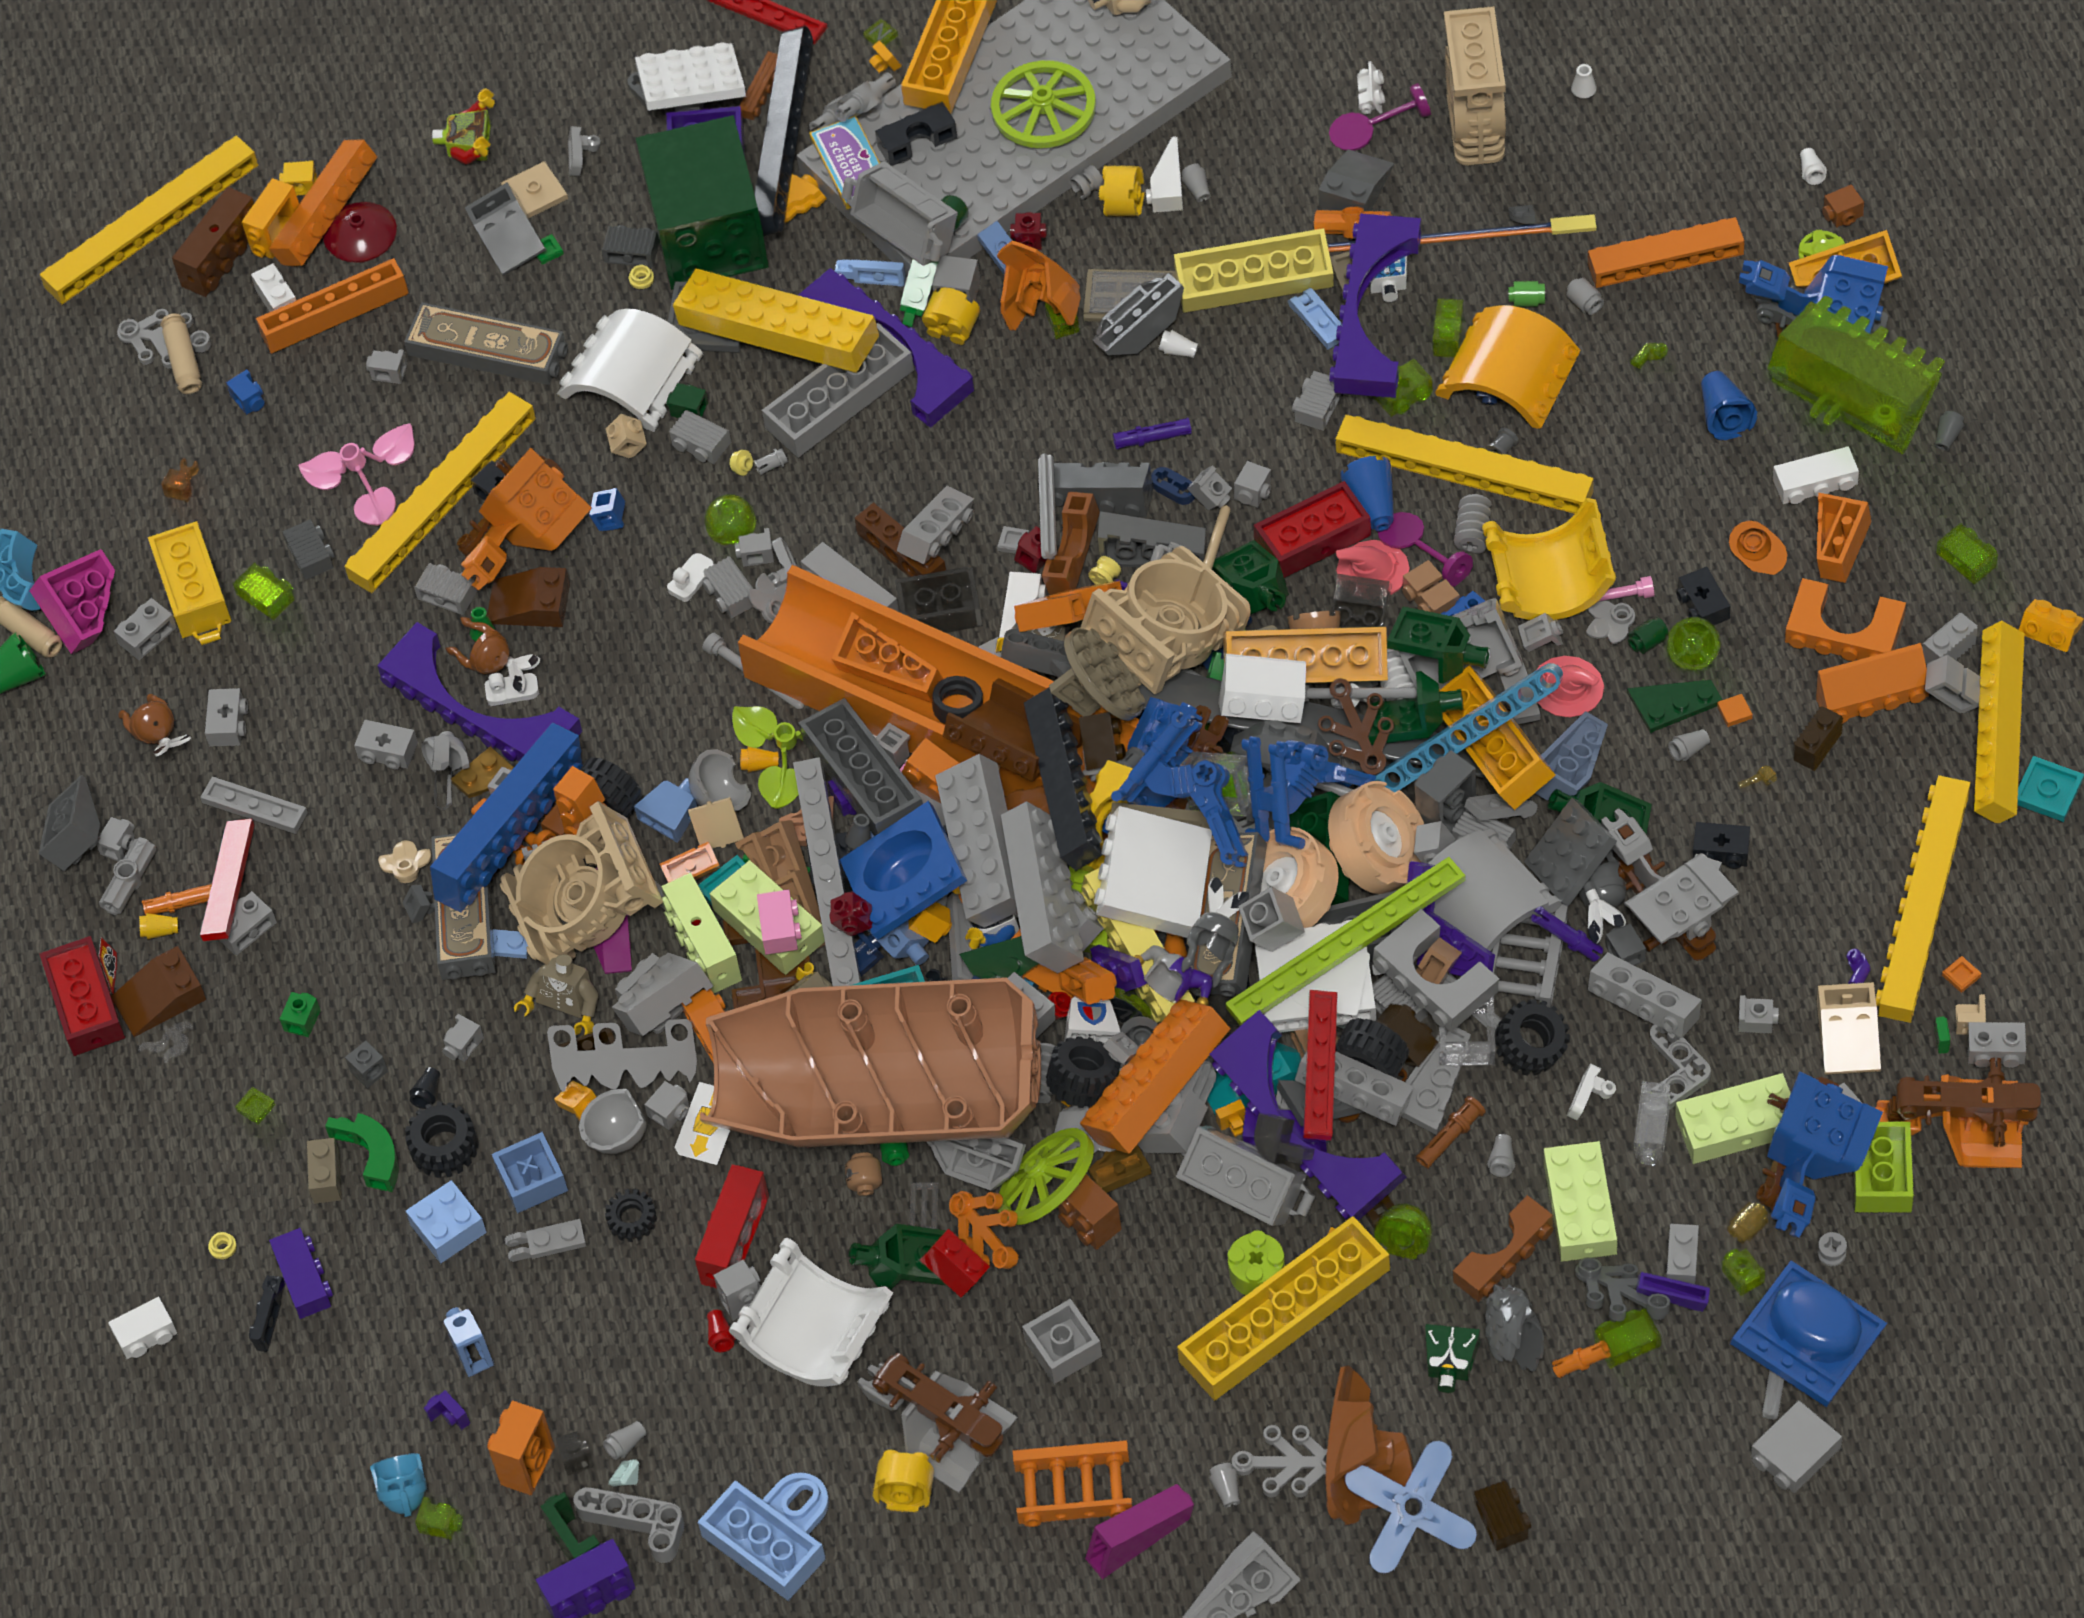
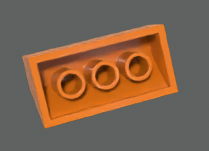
(1874, 683)

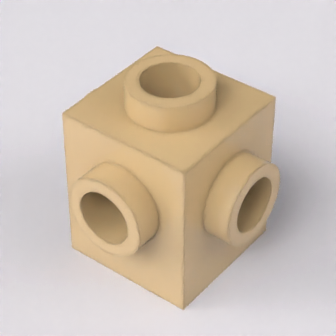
(626, 436)

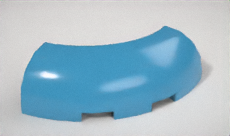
(16, 569)

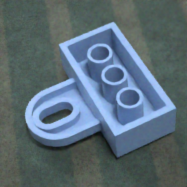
(767, 1534)

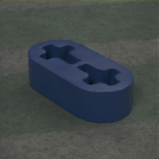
(1171, 488)

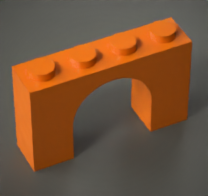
(1058, 608)
(1809, 630)

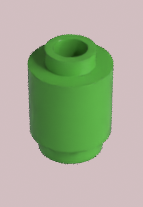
(1527, 293)

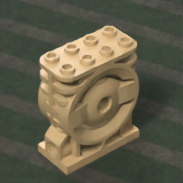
(1475, 85)
(1160, 615)
(588, 899)

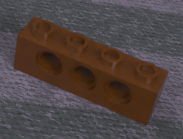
(884, 535)

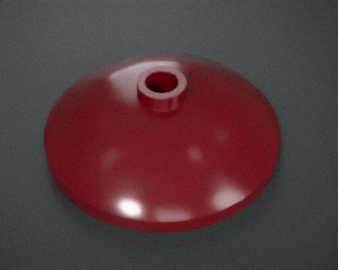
(361, 232)

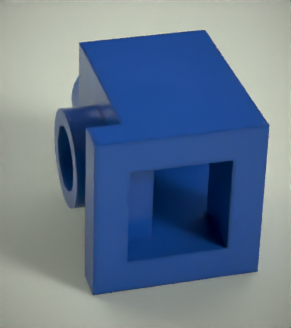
(246, 392)
(607, 509)

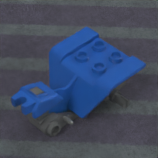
(1842, 278)

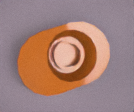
(1754, 537)

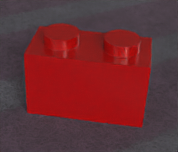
(954, 1263)

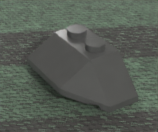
(1140, 316)
(1274, 731)

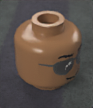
(863, 1173)

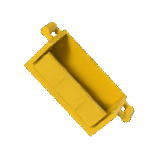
(190, 582)

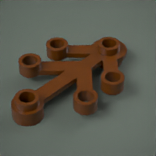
(1360, 730)

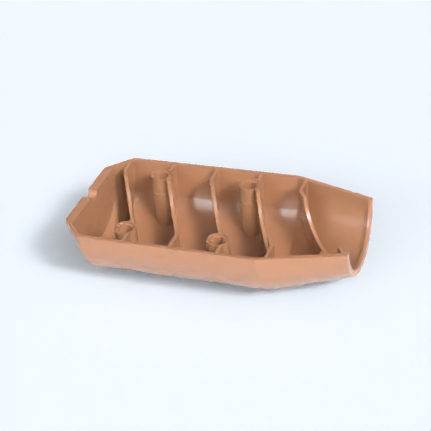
(877, 1063)

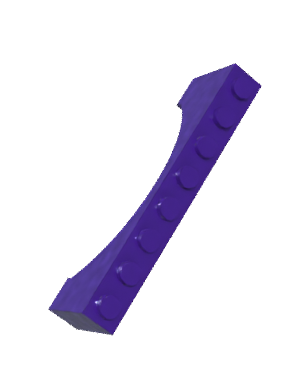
(1359, 364)
(939, 380)
(413, 671)
(1248, 1061)

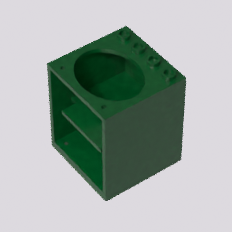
(702, 200)

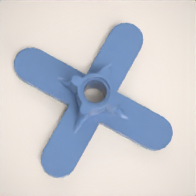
(1392, 1498)

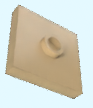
(537, 189)

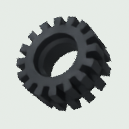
(625, 1202)

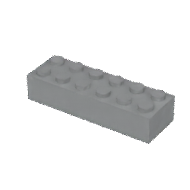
(835, 395)
(972, 813)
(1041, 889)

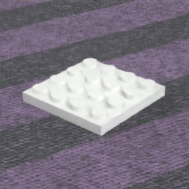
(690, 76)

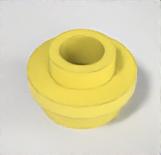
(639, 271)
(741, 462)
(217, 1240)

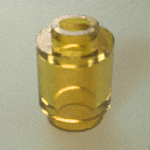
(1748, 1222)

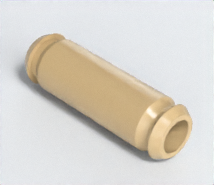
(181, 353)
(31, 630)

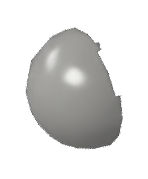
(713, 780)
(612, 1122)

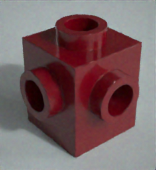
(1028, 229)
(1029, 550)
(850, 913)

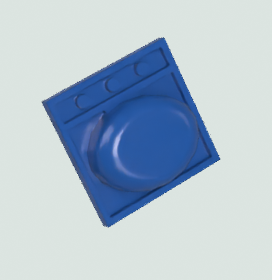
(904, 869)
(1808, 1333)

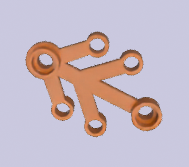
(963, 1207)

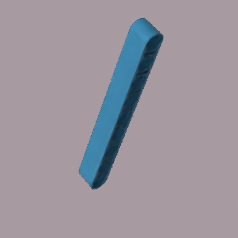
(1470, 726)

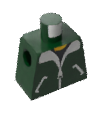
(1450, 1354)

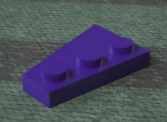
(1471, 950)
(1125, 967)

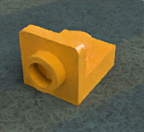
(575, 1098)

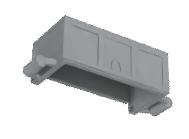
(901, 212)
(1243, 1177)

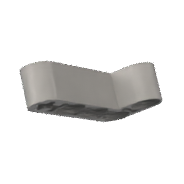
(627, 1518)

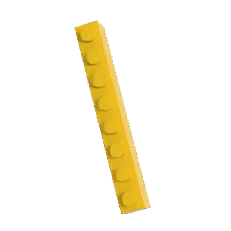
(1999, 722)

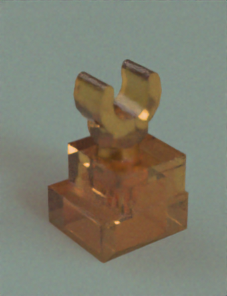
(177, 483)

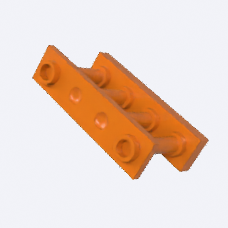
(1057, 1460)

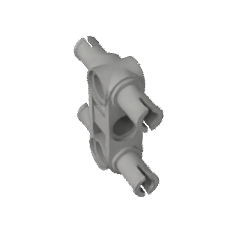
(855, 102)

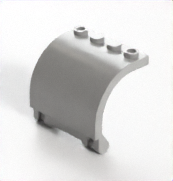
(1496, 889)

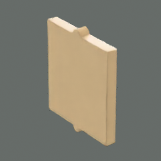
(716, 823)

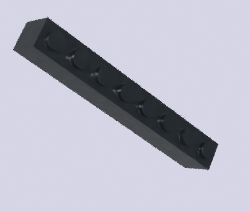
(1063, 779)

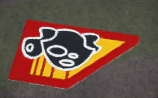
(108, 960)

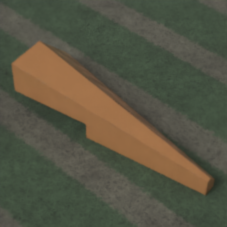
(781, 859)

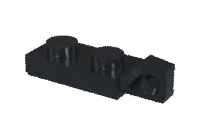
(267, 1313)

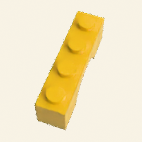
(1109, 780)

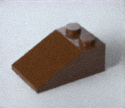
(530, 598)
(158, 992)

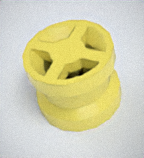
(1105, 571)

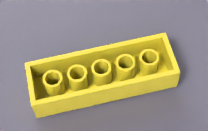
(1254, 270)
(1131, 941)

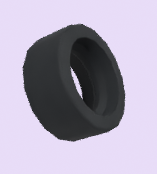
(952, 686)

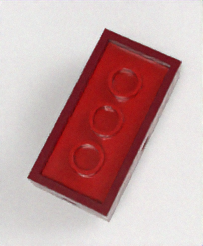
(1314, 528)
(82, 996)

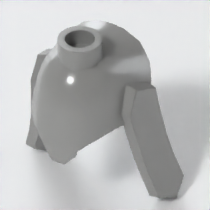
(445, 751)

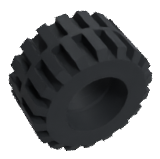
(616, 785)
(1542, 1020)
(1373, 1046)
(1080, 1071)
(446, 1157)

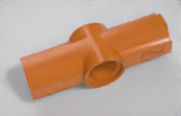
(1341, 221)

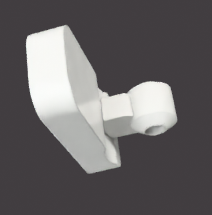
(689, 577)
(501, 691)
(1589, 1083)

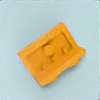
(2050, 624)

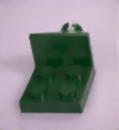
(1254, 576)
(1438, 638)
(1419, 715)
(1602, 801)
(898, 1255)

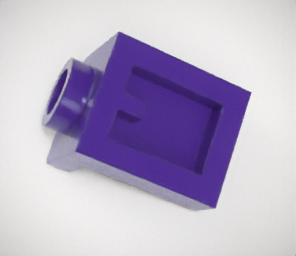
(449, 1408)

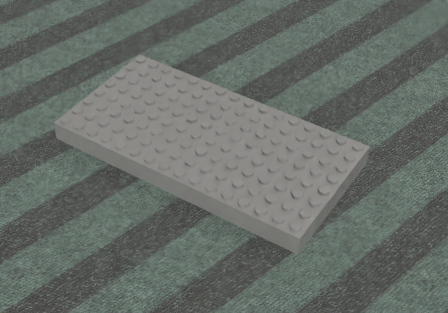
(1142, 76)

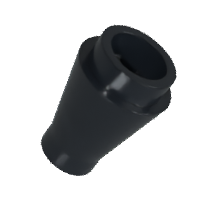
(425, 1088)

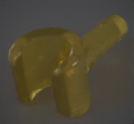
(1765, 774)

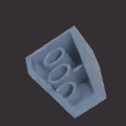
(1574, 756)

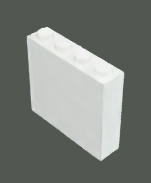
(1153, 871)
(1288, 1014)

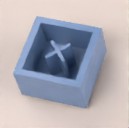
(529, 1172)

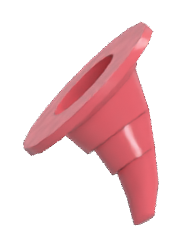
(1374, 561)
(1578, 691)

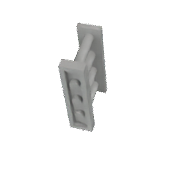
(1545, 968)

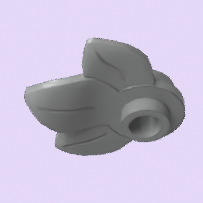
(767, 597)
(1607, 621)

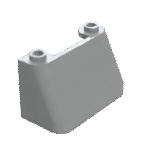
(1487, 629)

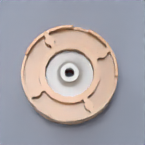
(1374, 836)
(1304, 874)

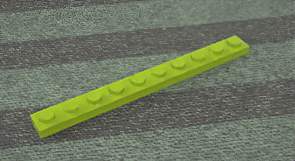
(1346, 941)

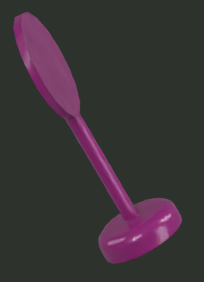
(1355, 130)
(1408, 530)

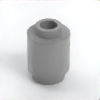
(1584, 296)

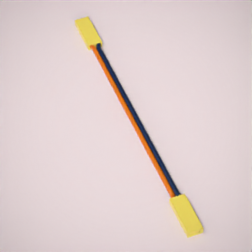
(1558, 226)

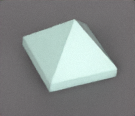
(625, 1474)

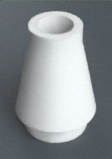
(1584, 83)
(1812, 168)
(1176, 344)

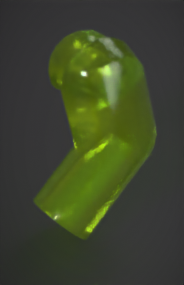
(1649, 352)

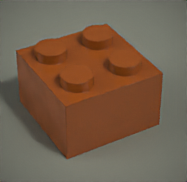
(1090, 1213)

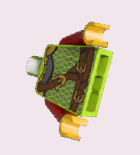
(468, 131)

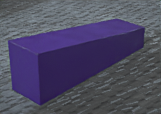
(1679, 1292)

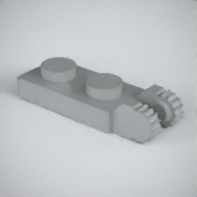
(1495, 807)
(547, 1240)

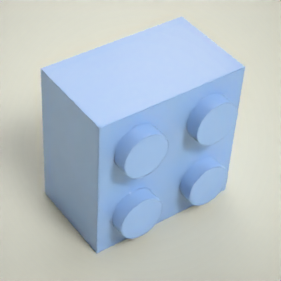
(446, 1221)

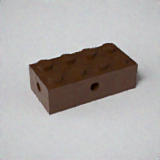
(214, 243)

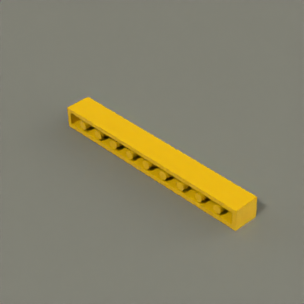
(148, 220)
(1464, 464)
(439, 492)
(1923, 900)

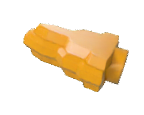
(803, 195)

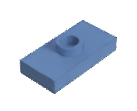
(993, 240)

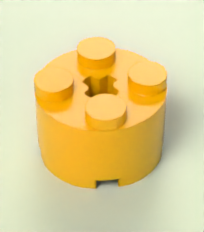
(1122, 190)
(950, 315)
(903, 1481)

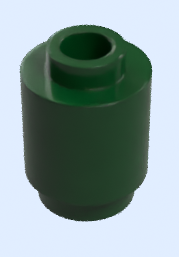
(1648, 635)

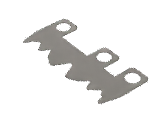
(611, 1060)

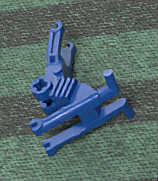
(1186, 781)
(1291, 783)

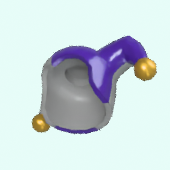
(1168, 979)

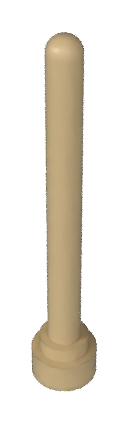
(1216, 536)

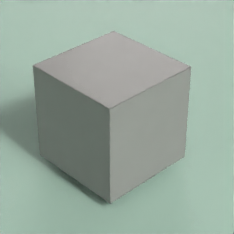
(959, 275)
(1271, 919)

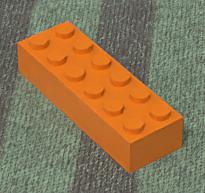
(1154, 1075)

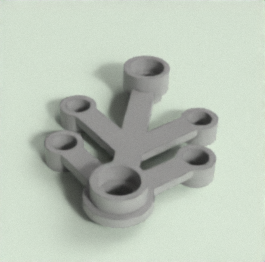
(156, 337)
(1291, 1462)

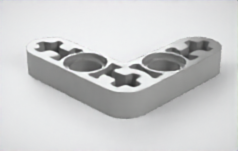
(1684, 1074)

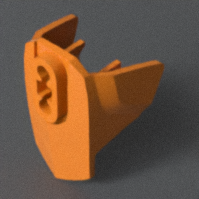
(1031, 277)

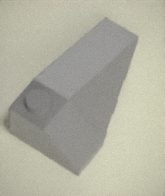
(1244, 1581)

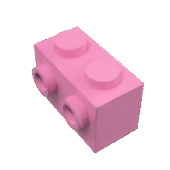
(777, 921)

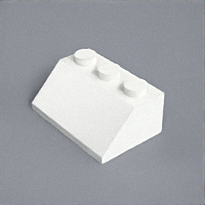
(1263, 688)

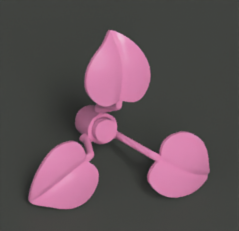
(326, 470)

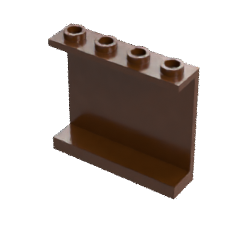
(1001, 730)

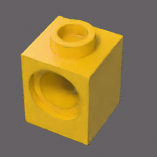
(300, 175)

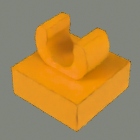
(883, 58)
(1231, 1117)

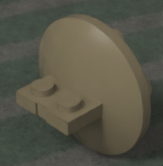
(1097, 678)

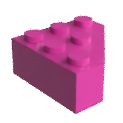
(76, 598)

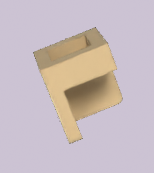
(1969, 1013)

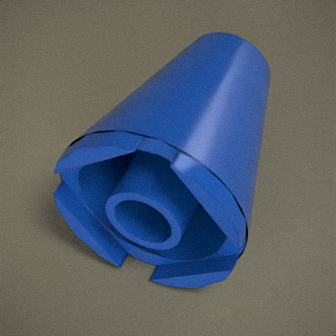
(1726, 407)
(1373, 487)

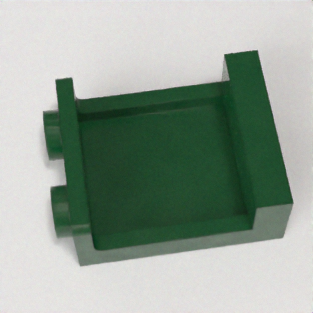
(557, 1513)

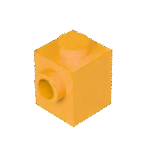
(931, 922)

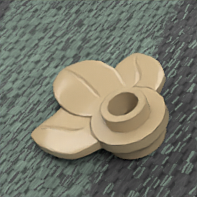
(405, 861)

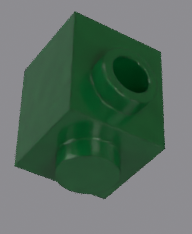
(687, 398)

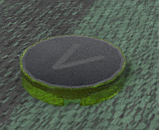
(1128, 1007)

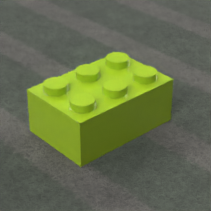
(1886, 1174)

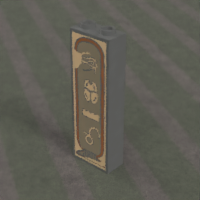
(486, 343)
(1233, 880)
(466, 937)

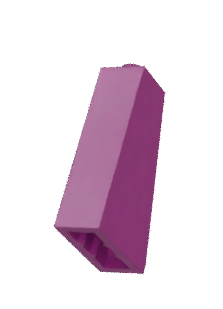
(1137, 1529)

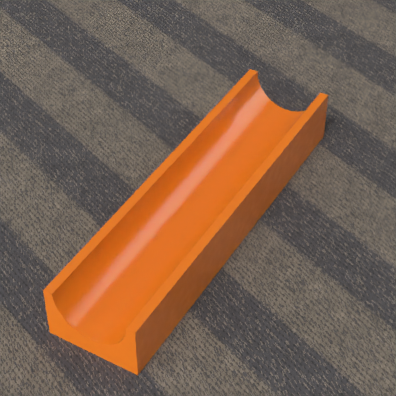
(802, 639)

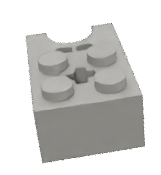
(1180, 1120)

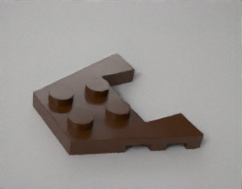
(771, 979)

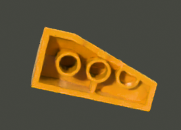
(1873, 249)

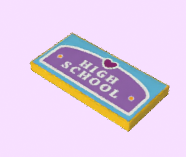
(844, 152)

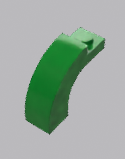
(383, 1163)

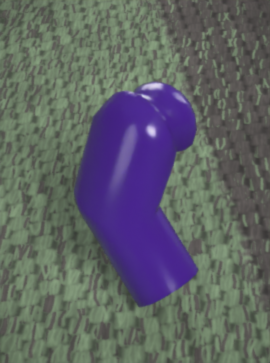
(1858, 965)

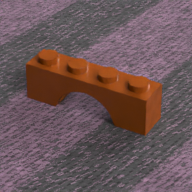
(1079, 522)
(1481, 1271)

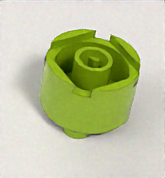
(1254, 1260)

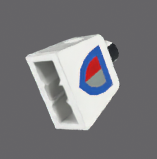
(1091, 1020)

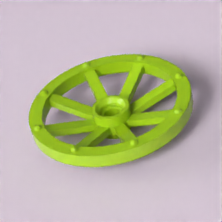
(1043, 101)
(1039, 1168)

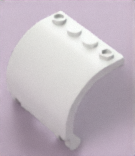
(633, 362)
(808, 1319)

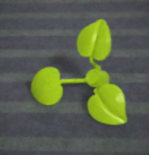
(752, 728)

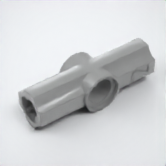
(122, 887)

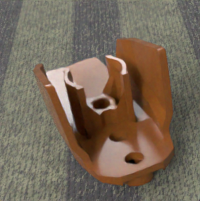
(1356, 1443)

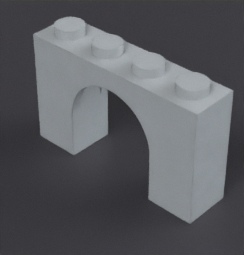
(1447, 1003)

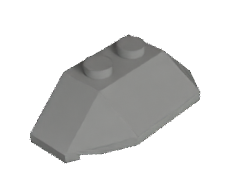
(980, 1160)

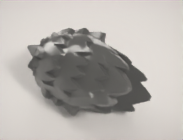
(1513, 1327)

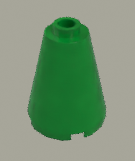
(17, 664)

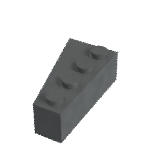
(1115, 489)
(1133, 539)

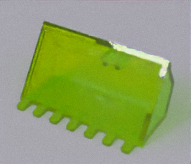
(1854, 374)

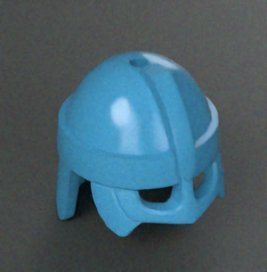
(400, 1482)

